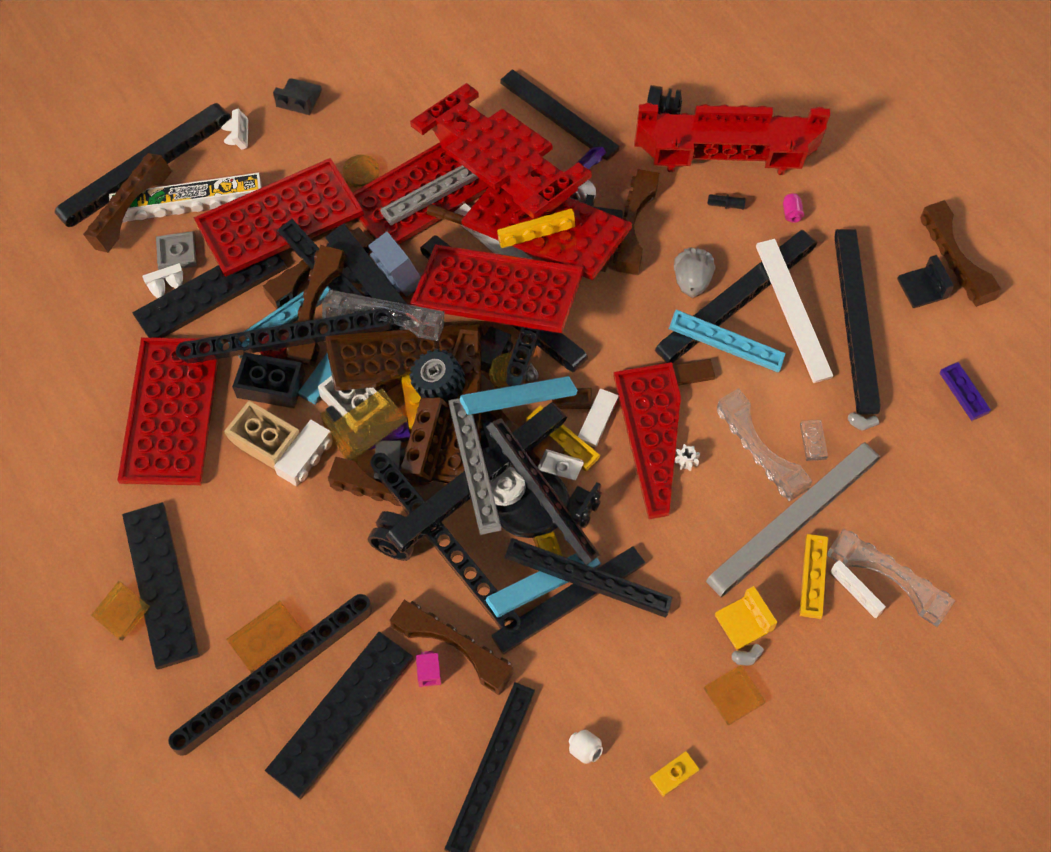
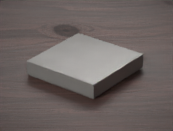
(176, 249)

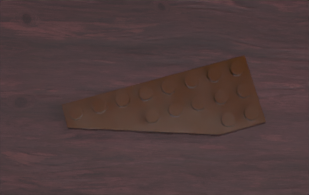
(468, 354)
(381, 357)

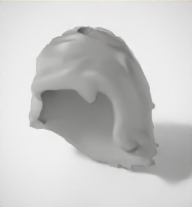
(694, 271)

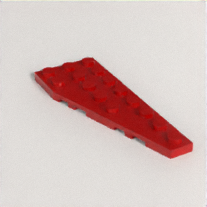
(651, 417)

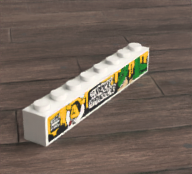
(190, 196)

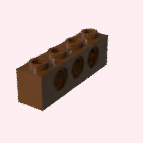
(425, 439)

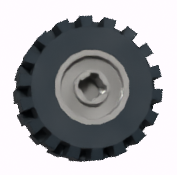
(437, 375)

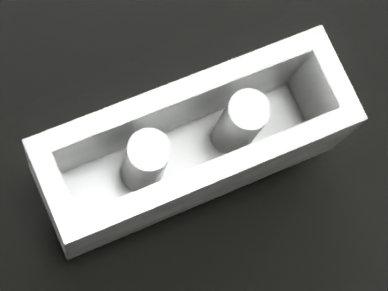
(304, 453)

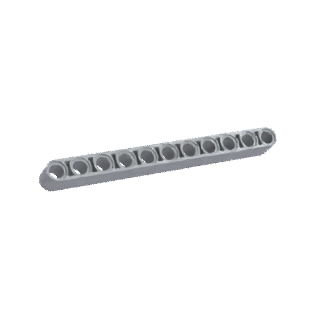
(792, 520)

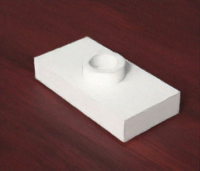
(560, 464)

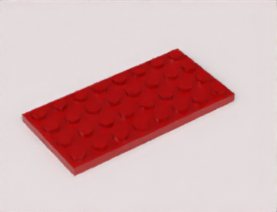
(404, 180)
(248, 226)
(585, 245)
(498, 288)
(167, 416)

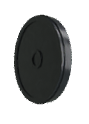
(526, 516)

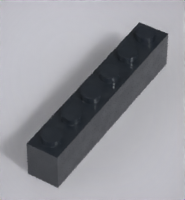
(363, 267)

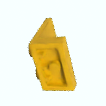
(746, 619)

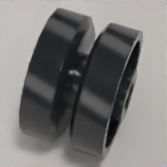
(378, 539)

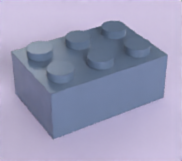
(394, 264)

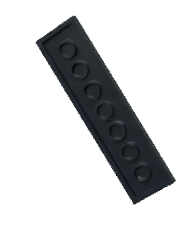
(202, 296)
(160, 586)
(339, 715)

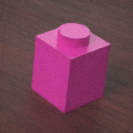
(428, 669)

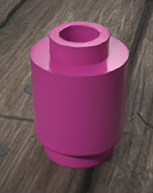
(793, 208)

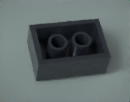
(268, 380)

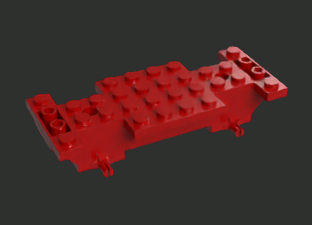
(729, 134)
(501, 152)

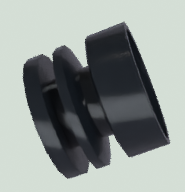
(665, 104)

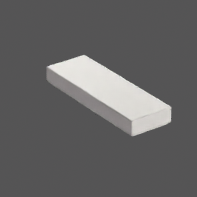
(598, 417)
(857, 589)

